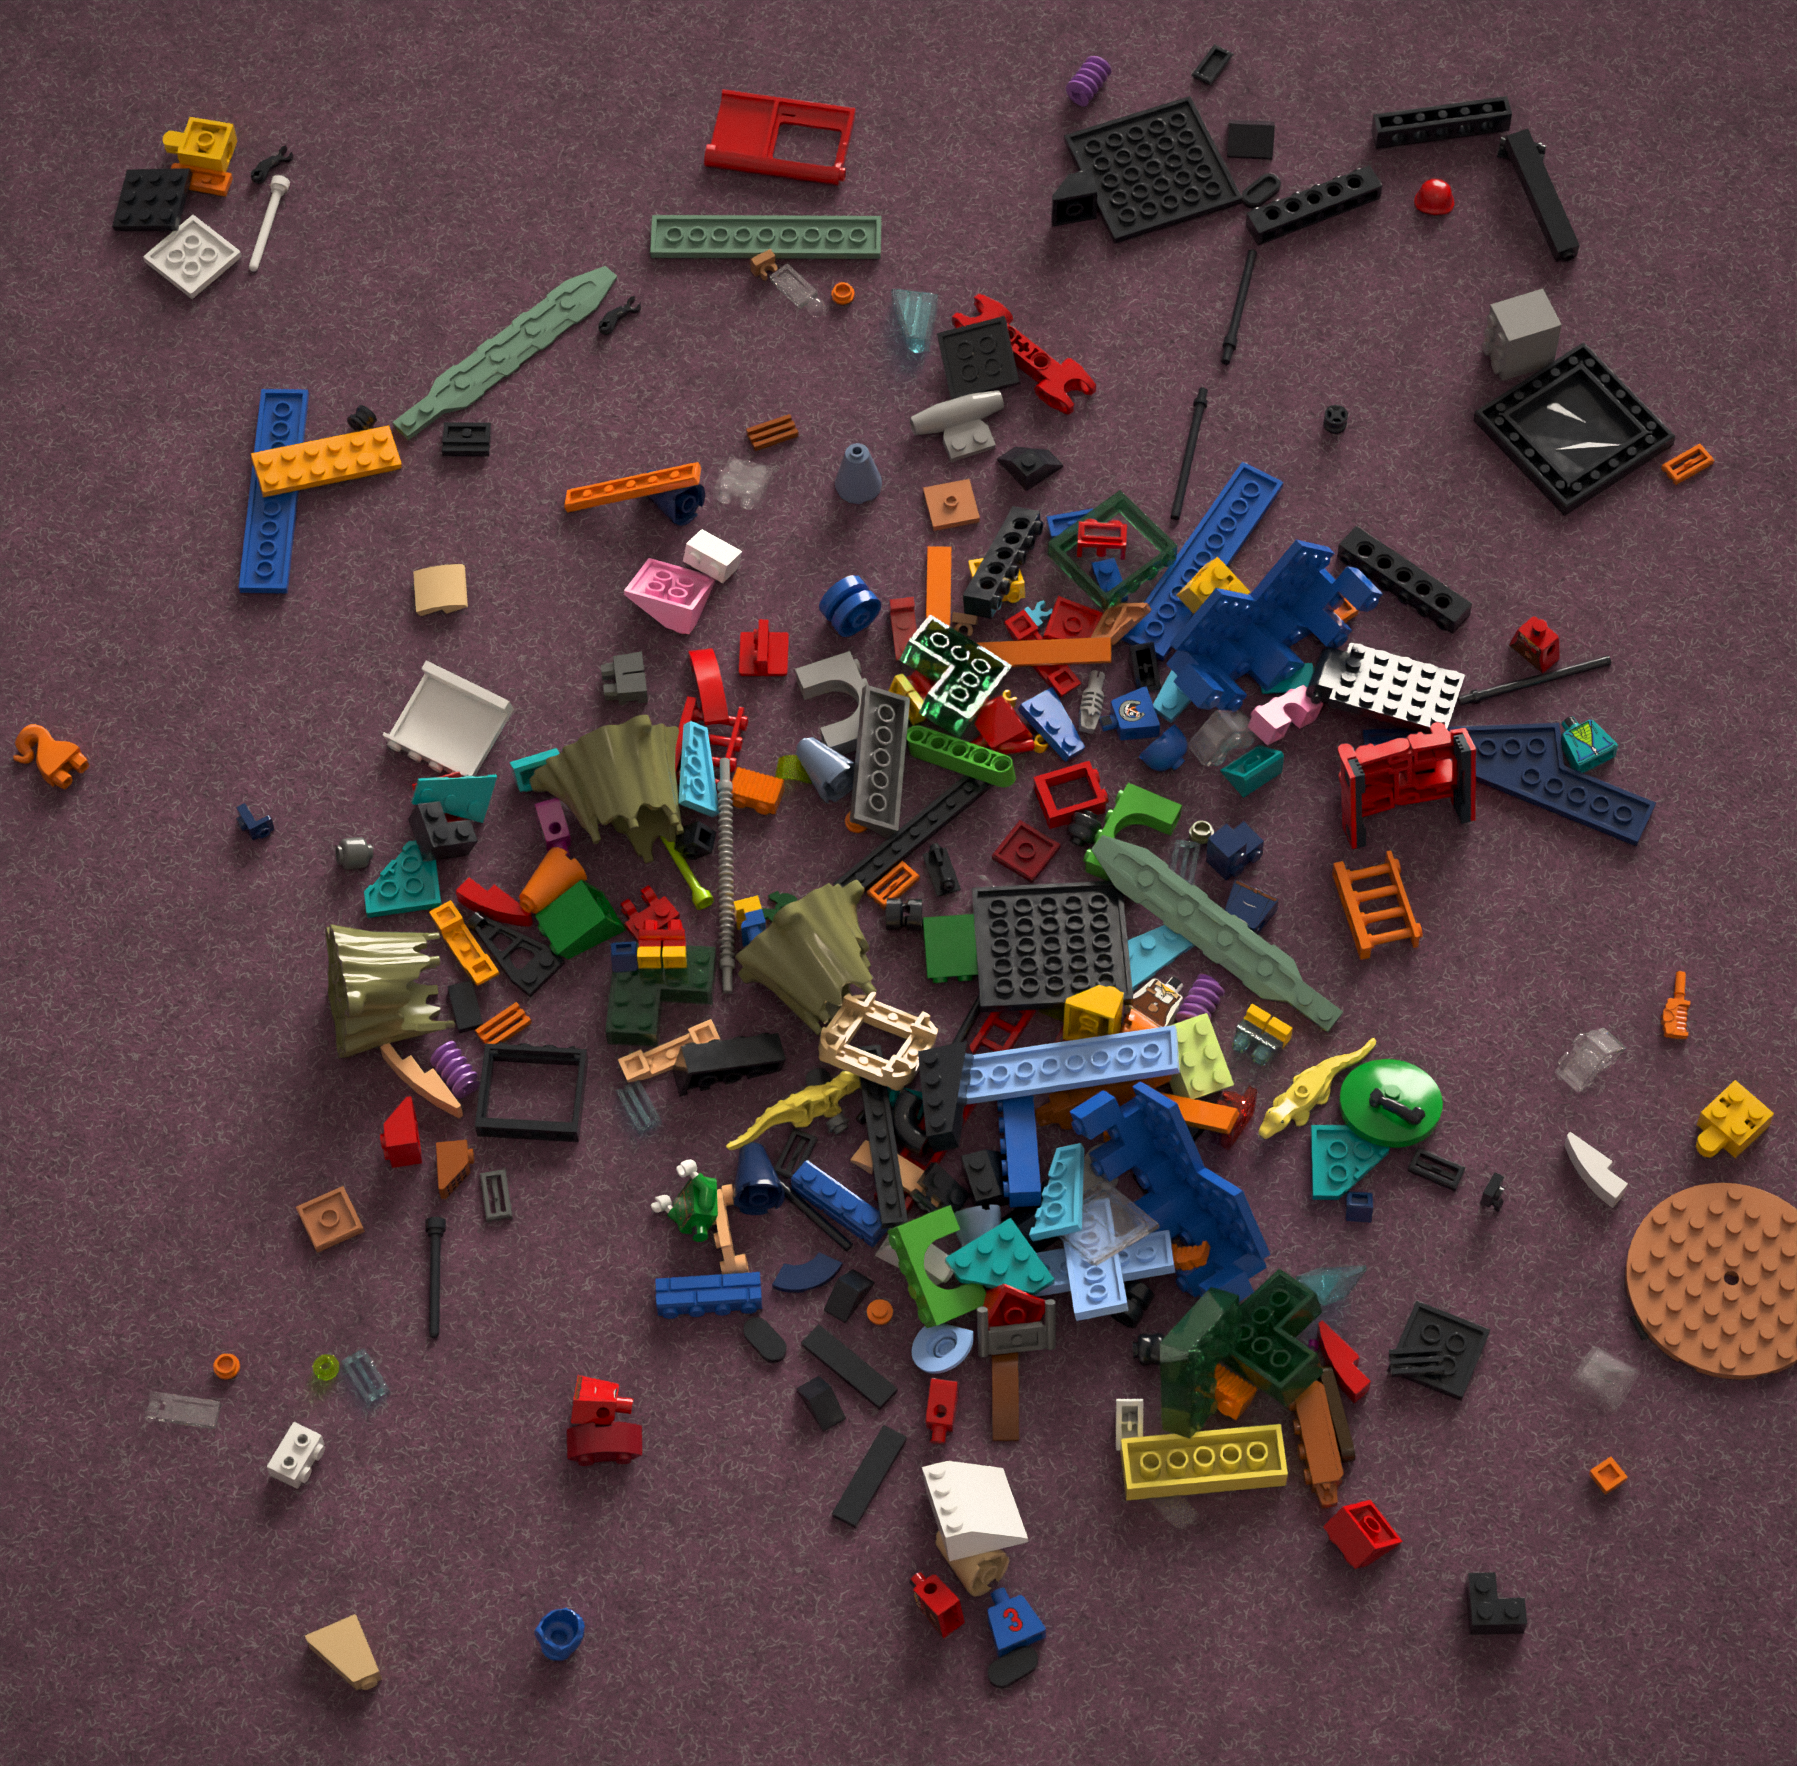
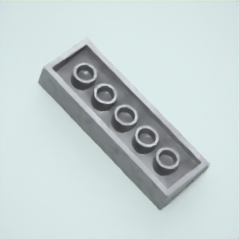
(880, 760)

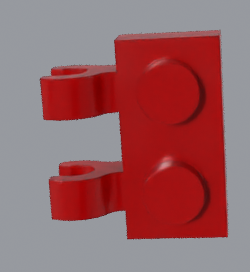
(658, 910)

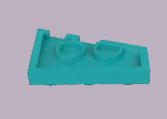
(459, 796)

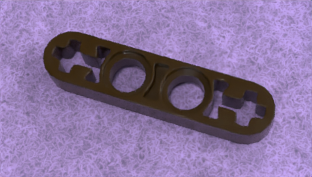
(1338, 1417)

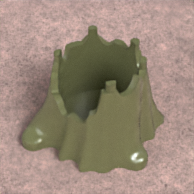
(619, 778)
(812, 953)
(375, 989)

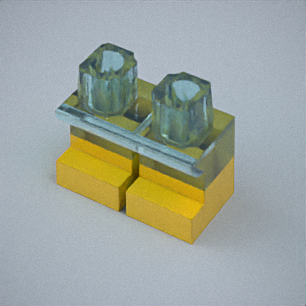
(1261, 1033)

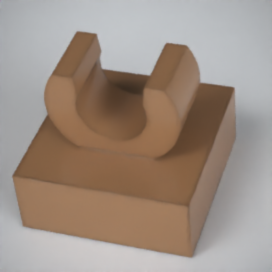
(763, 263)
(964, 620)

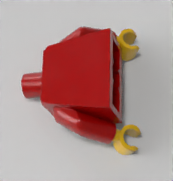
(1004, 729)

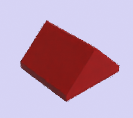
(1012, 1306)

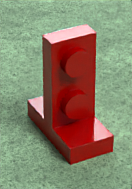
(902, 623)

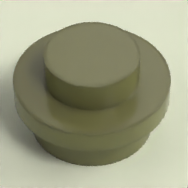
(1201, 832)

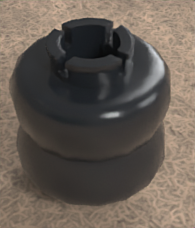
(1083, 828)
(1148, 1349)

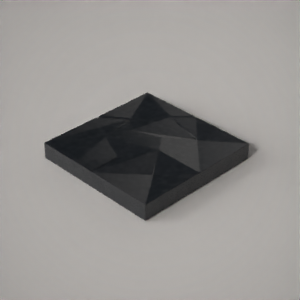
(1574, 428)

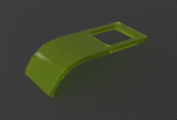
(791, 768)

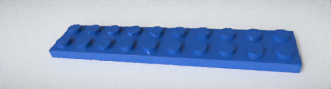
(272, 518)
(1217, 535)

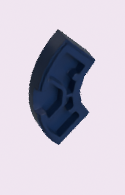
(808, 1275)

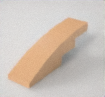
(425, 1084)

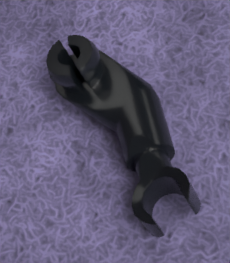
(263, 168)
(611, 318)
(1411, 1116)

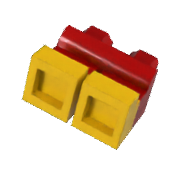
(916, 688)
(653, 940)

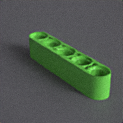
(960, 756)

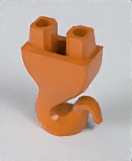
(52, 757)

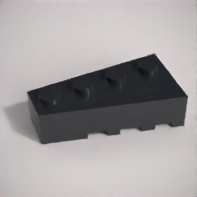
(727, 1061)
(944, 1091)

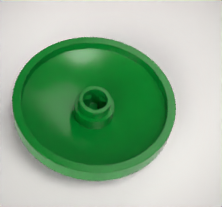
(1396, 1081)

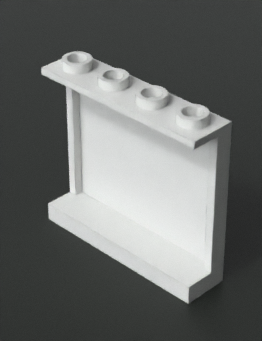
(449, 722)

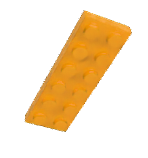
(326, 461)

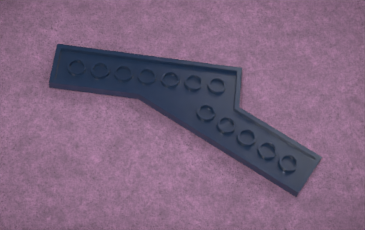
(1531, 767)

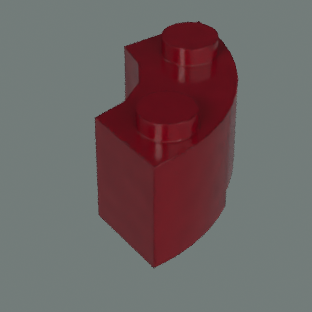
(598, 1444)

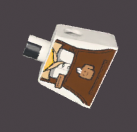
(1158, 1001)

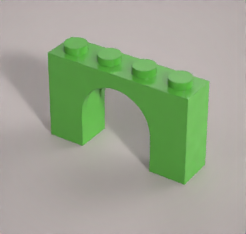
(1134, 807)
(910, 1244)

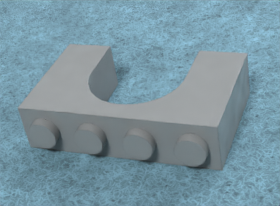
(829, 675)

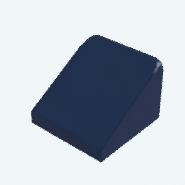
(624, 956)
(1359, 1206)

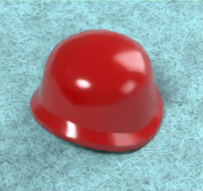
(1434, 197)

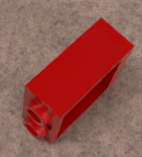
(1063, 816)

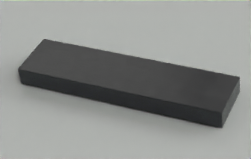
(849, 1367)
(869, 1476)

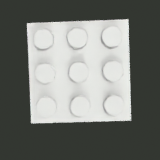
(192, 256)

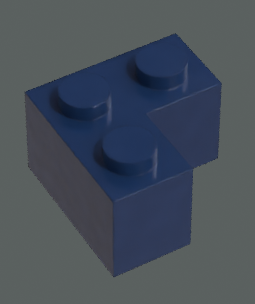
(1233, 849)

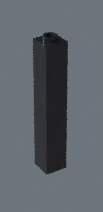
(1542, 195)

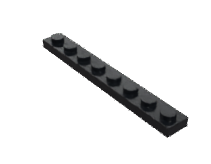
(915, 832)
(883, 1149)

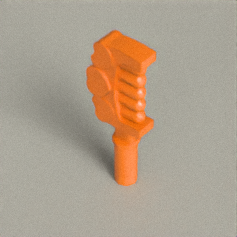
(1676, 1010)
(1190, 1257)

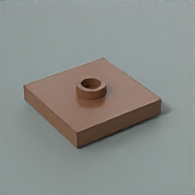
(951, 504)
(330, 1219)

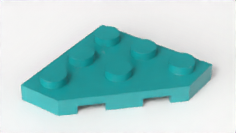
(404, 885)
(1340, 1160)
(1000, 1259)

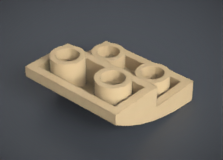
(440, 589)

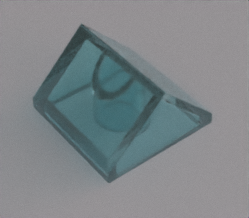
(1332, 1282)

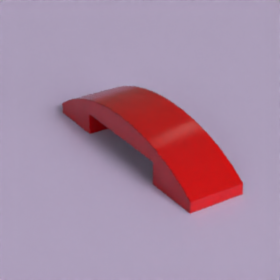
(1057, 676)
(709, 686)

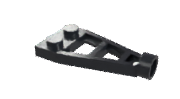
(535, 972)

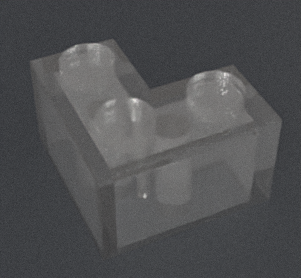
(1219, 735)
(1588, 1057)

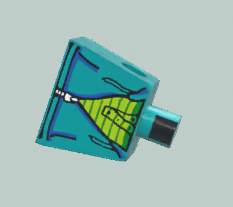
(1586, 744)

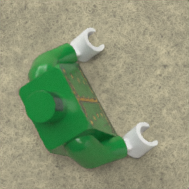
(694, 1206)

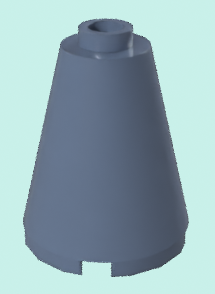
(858, 476)
(826, 768)
(976, 1222)

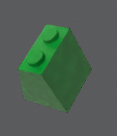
(579, 920)
(950, 947)

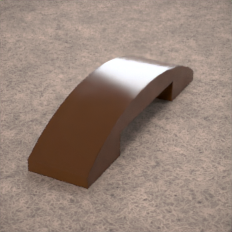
(1005, 1397)

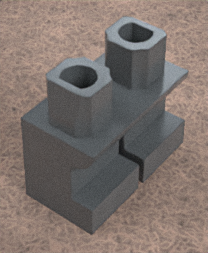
(629, 677)

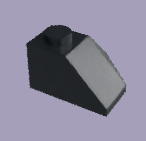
(1029, 465)

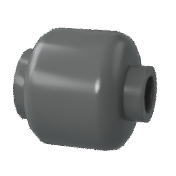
(353, 853)

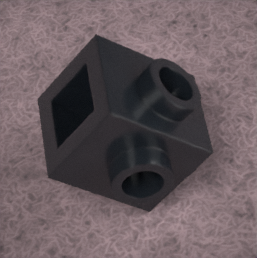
(695, 840)

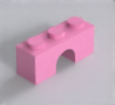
(1273, 719)

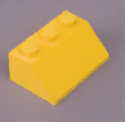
(1093, 1013)

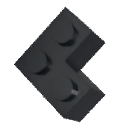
(437, 837)
(1489, 1613)

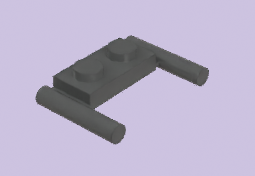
(1017, 1336)

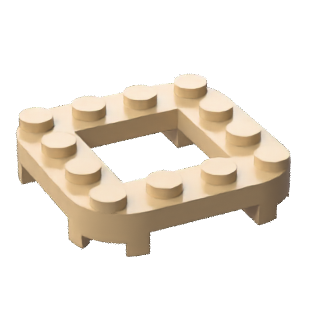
(862, 1008)

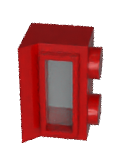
(1102, 536)

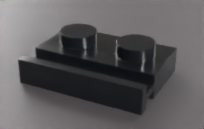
(466, 439)

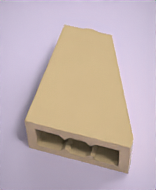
(346, 1652)

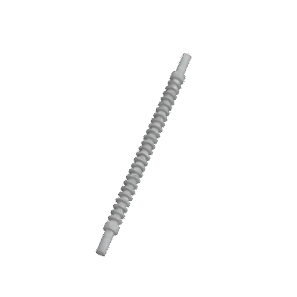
(725, 786)

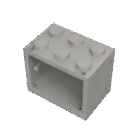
(1521, 334)

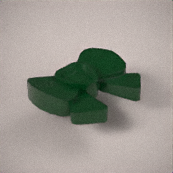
(781, 901)

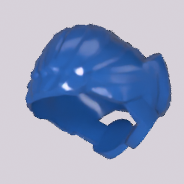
(560, 1633)

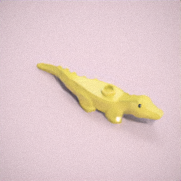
(1308, 1089)
(802, 1107)

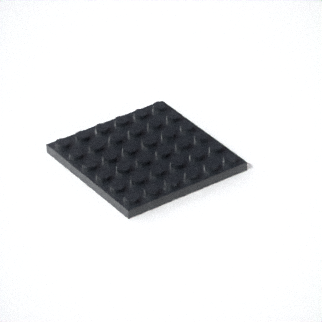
(1154, 169)
(1049, 943)

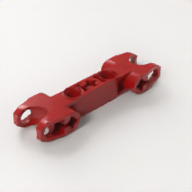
(1052, 378)

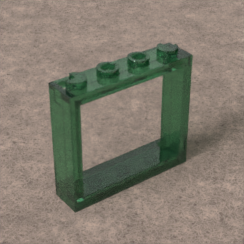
(1103, 513)

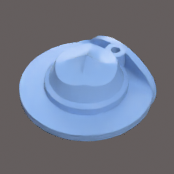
(941, 1347)

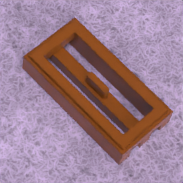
(770, 429)

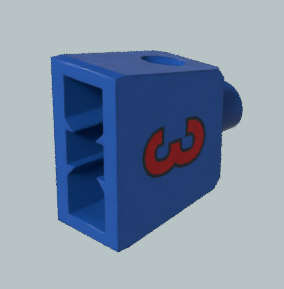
(1013, 1622)

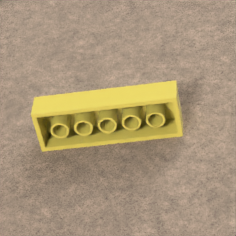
(1204, 1463)

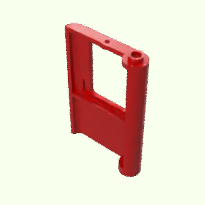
(749, 131)

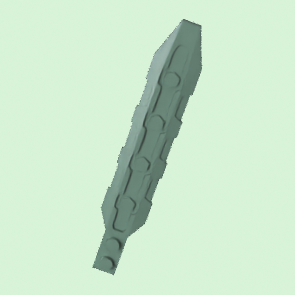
(507, 350)
(1213, 930)

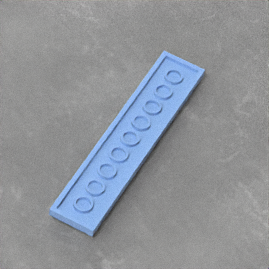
(1074, 1064)

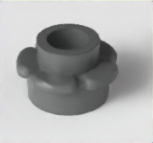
(837, 1124)

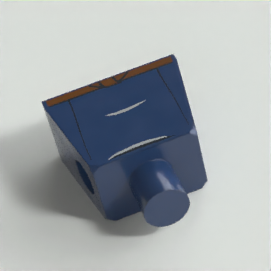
(1251, 905)

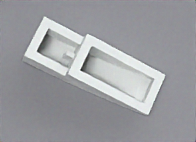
(1595, 1170)

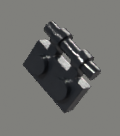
(941, 1187)

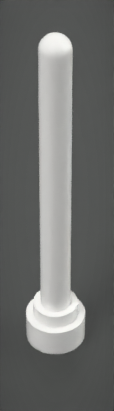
(279, 186)

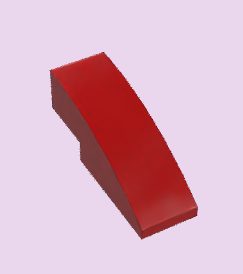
(493, 903)
(1343, 1362)

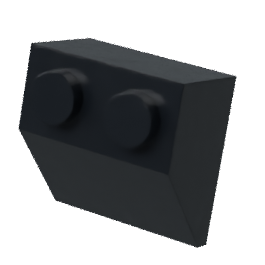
(1075, 199)
(984, 1178)

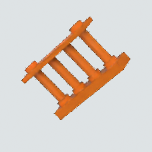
(1358, 921)

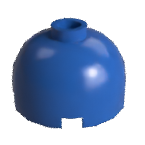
(1166, 750)

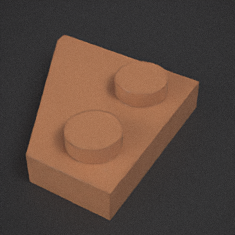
(1120, 620)

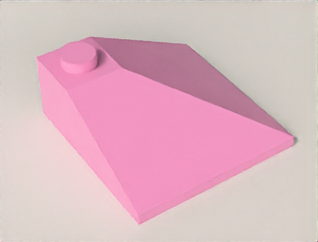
(670, 594)

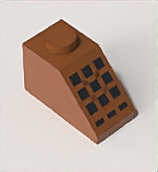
(453, 1165)

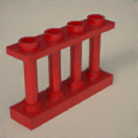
(693, 713)

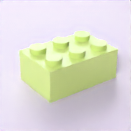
(1200, 1060)

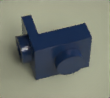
(255, 829)

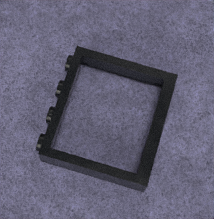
(530, 1128)

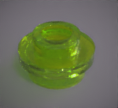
(326, 1374)

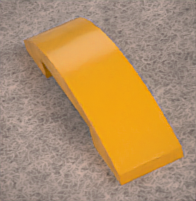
(463, 944)

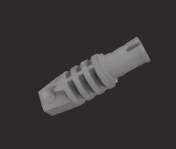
(1091, 703)

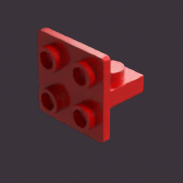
(763, 652)

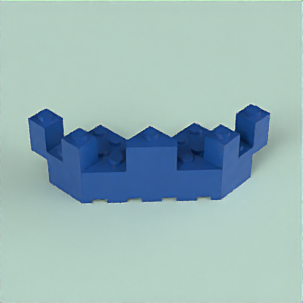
(1254, 631)
(1182, 1193)

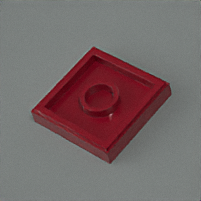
(1026, 851)

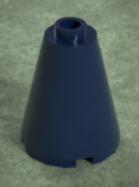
(680, 503)
(756, 1182)

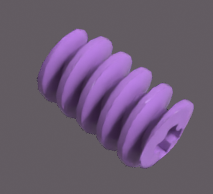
(1088, 80)
(1200, 998)
(454, 1070)

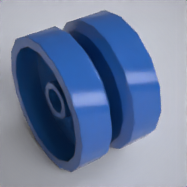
(850, 606)

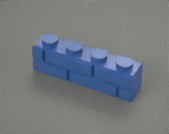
(838, 1203)
(708, 1294)

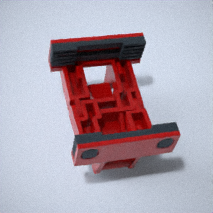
(1417, 752)

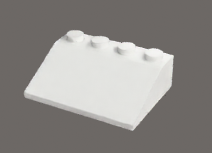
(972, 1508)

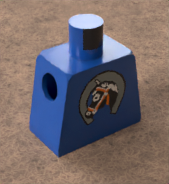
(1132, 716)

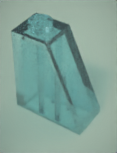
(916, 317)

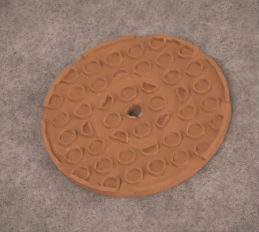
(1680, 1286)

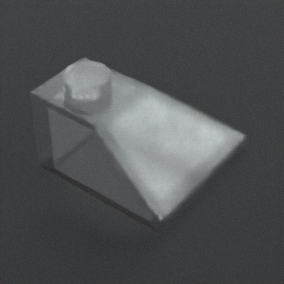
(1604, 1379)

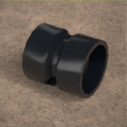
(894, 914)
(1138, 1299)

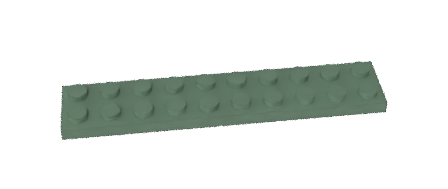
(753, 234)

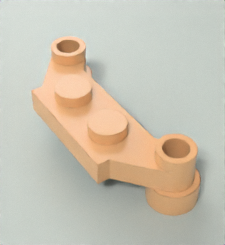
(731, 1264)

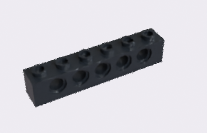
(1441, 122)
(1313, 205)
(1002, 562)
(1400, 569)

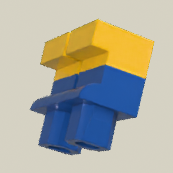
(749, 918)

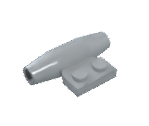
(961, 423)

